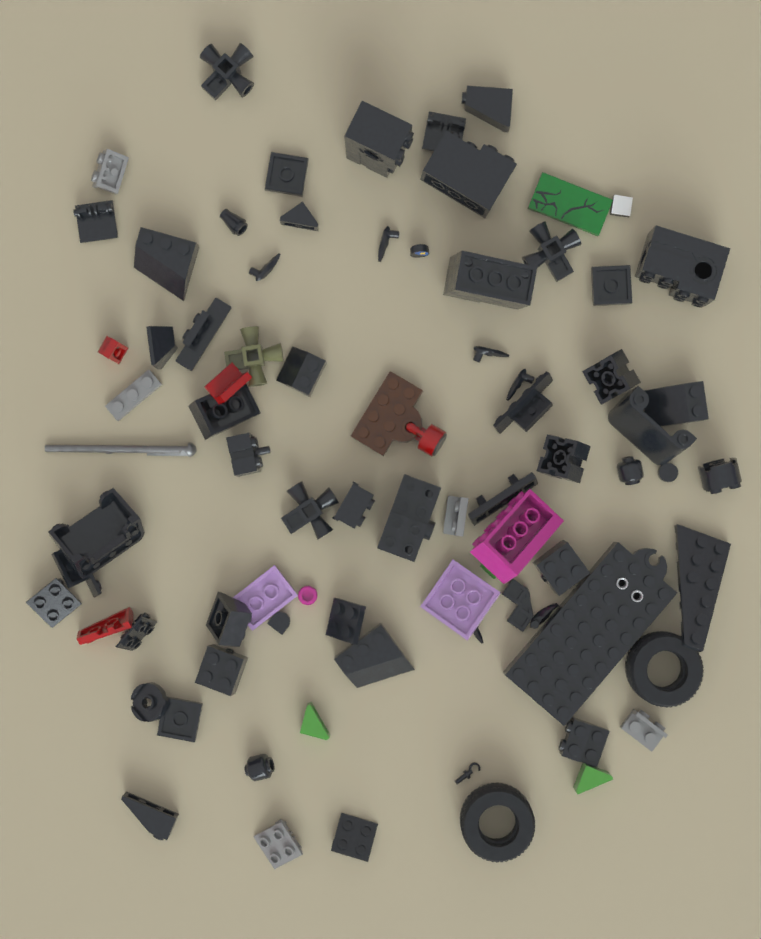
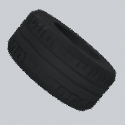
(682, 688)
(497, 848)

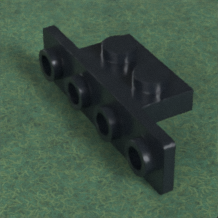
(201, 333)
(528, 407)
(71, 577)

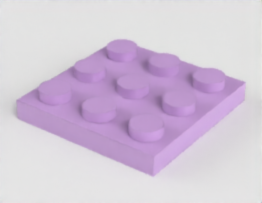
(460, 599)

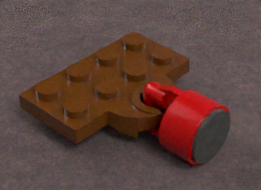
(394, 418)

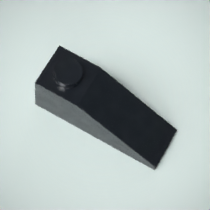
(153, 817)

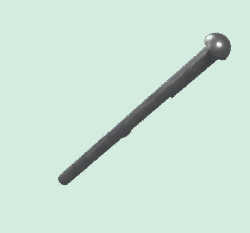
(189, 450)

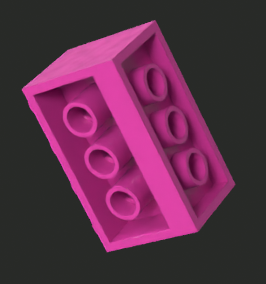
(516, 535)

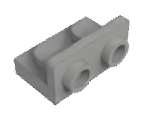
(110, 171)
(455, 516)
(643, 730)

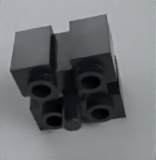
(611, 376)
(246, 454)
(563, 458)

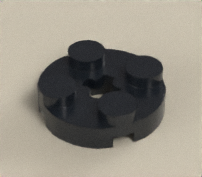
(159, 702)

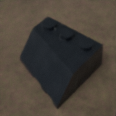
(166, 260)
(373, 658)

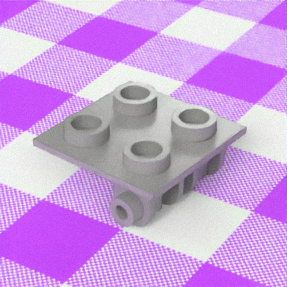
(278, 844)

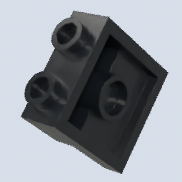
(583, 742)

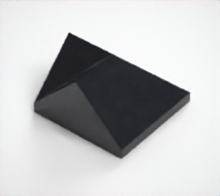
(161, 345)

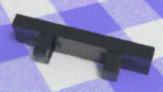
(489, 507)

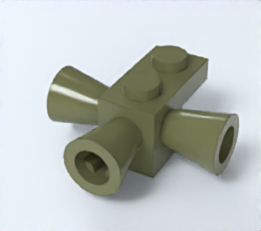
(254, 356)

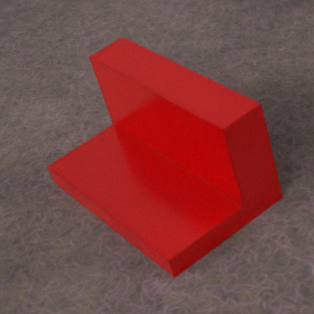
(227, 383)

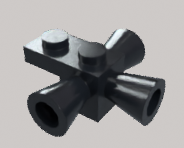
(226, 71)
(552, 251)
(309, 510)

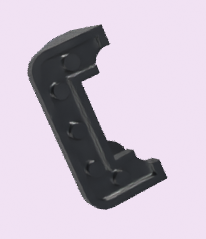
(644, 432)
(99, 535)

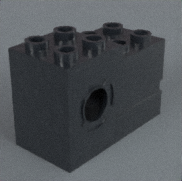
(380, 134)
(467, 173)
(683, 264)
(490, 280)
(409, 518)

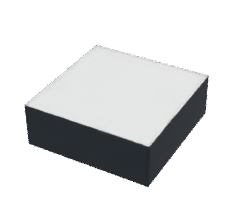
(621, 206)

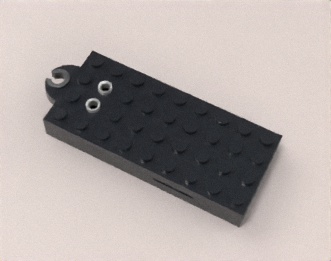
(591, 630)

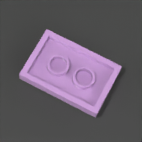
(266, 596)

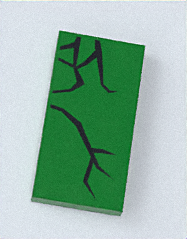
(570, 204)

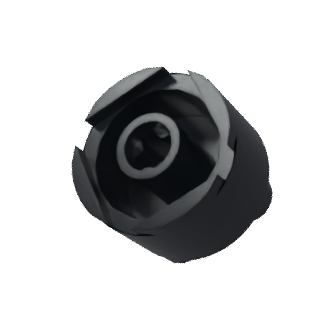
(720, 475)

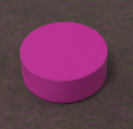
(307, 595)

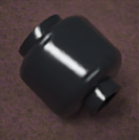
(630, 470)
(259, 767)

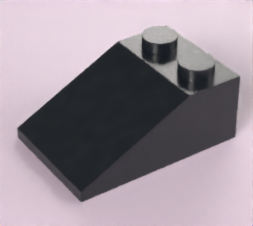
(677, 404)
(217, 418)

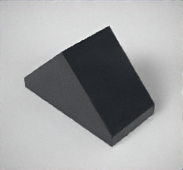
(299, 218)

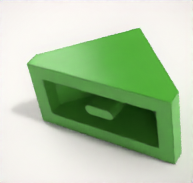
(313, 724)
(590, 777)

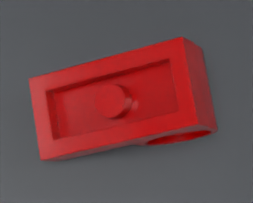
(113, 350)

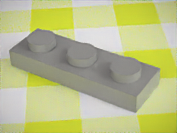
(133, 395)

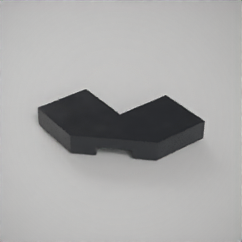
(523, 611)

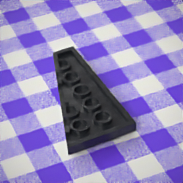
(699, 580)

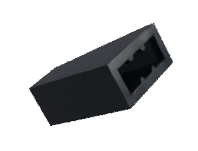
(489, 105)

